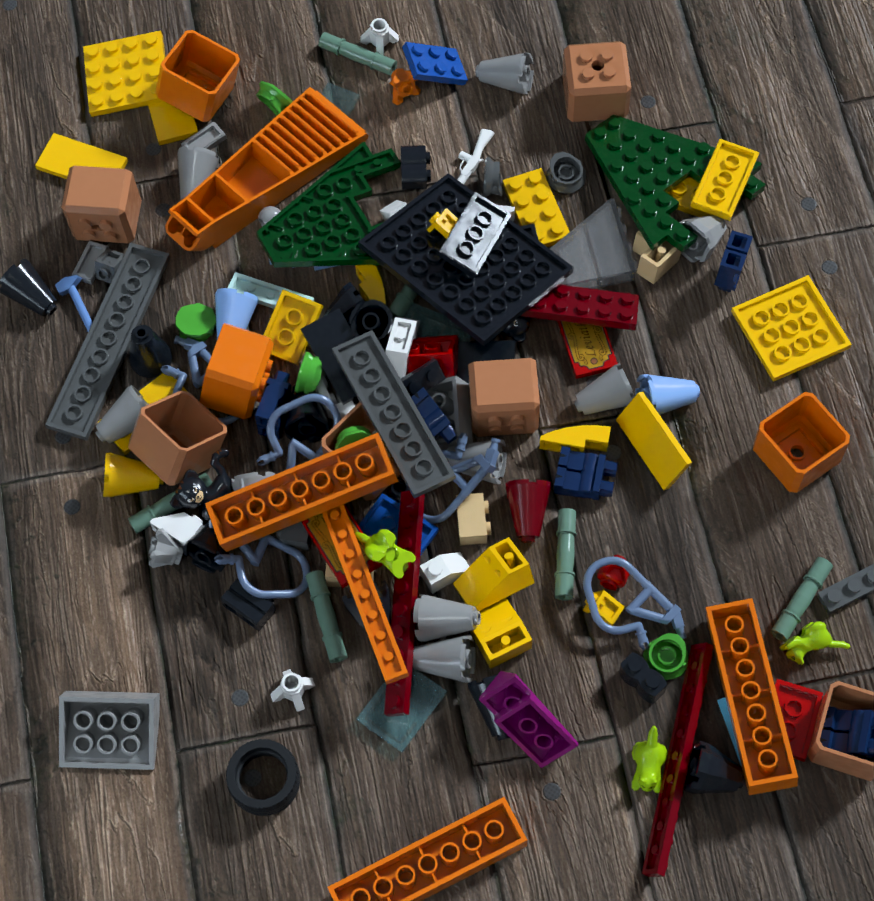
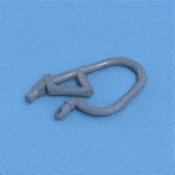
(195, 350)
(295, 445)
(487, 465)
(255, 559)
(673, 611)

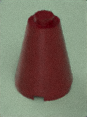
(528, 506)

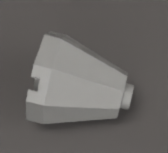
(709, 232)

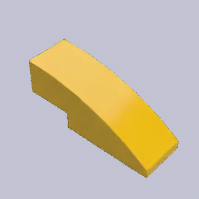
(371, 283)
(577, 438)

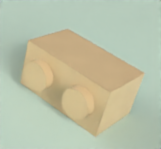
(472, 520)

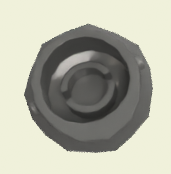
(565, 173)
(492, 179)

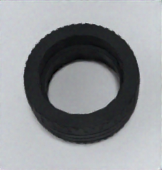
(251, 751)

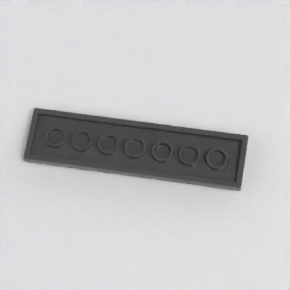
(393, 414)

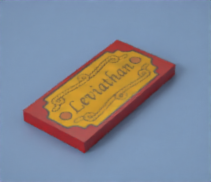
(587, 348)
(321, 537)

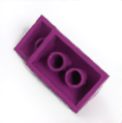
(526, 719)

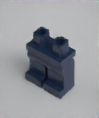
(733, 261)
(275, 395)
(434, 416)
(583, 473)
(849, 732)

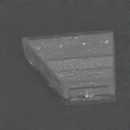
(598, 250)

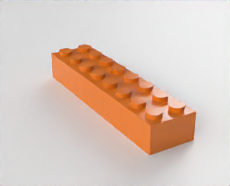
(301, 492)
(751, 697)
(437, 858)

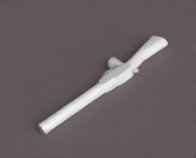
(474, 160)

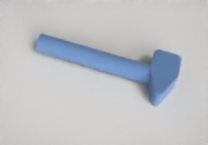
(68, 285)

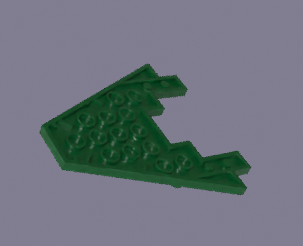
(645, 166)
(325, 219)

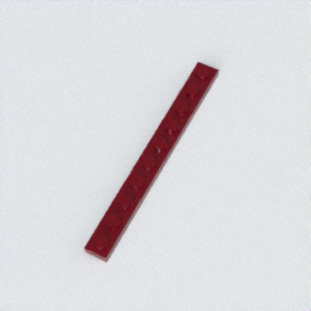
(404, 597)
(677, 761)

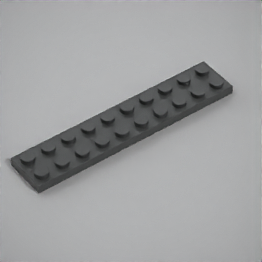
(107, 342)

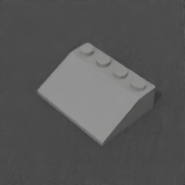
(108, 729)

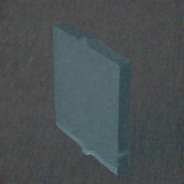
(341, 97)

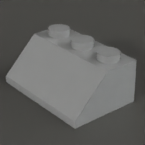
(454, 401)

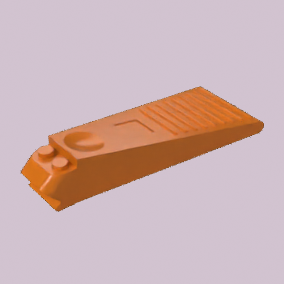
(265, 171)

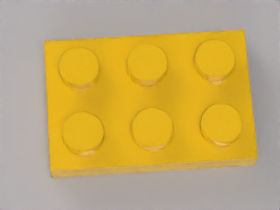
(285, 325)

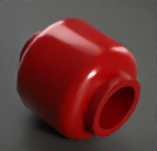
(613, 576)

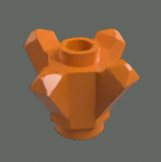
(403, 85)

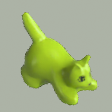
(382, 549)
(813, 637)
(649, 759)

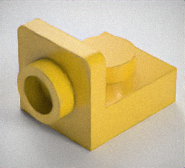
(443, 222)
(607, 606)

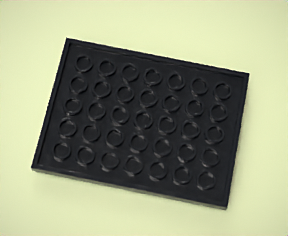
(507, 285)

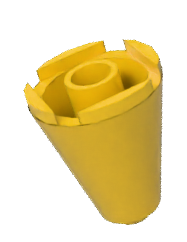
(127, 476)

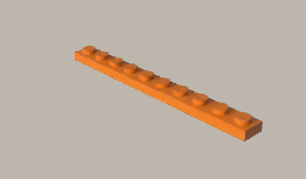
(365, 595)

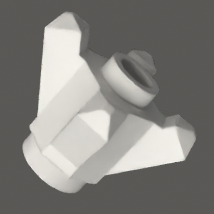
(379, 35)
(292, 688)

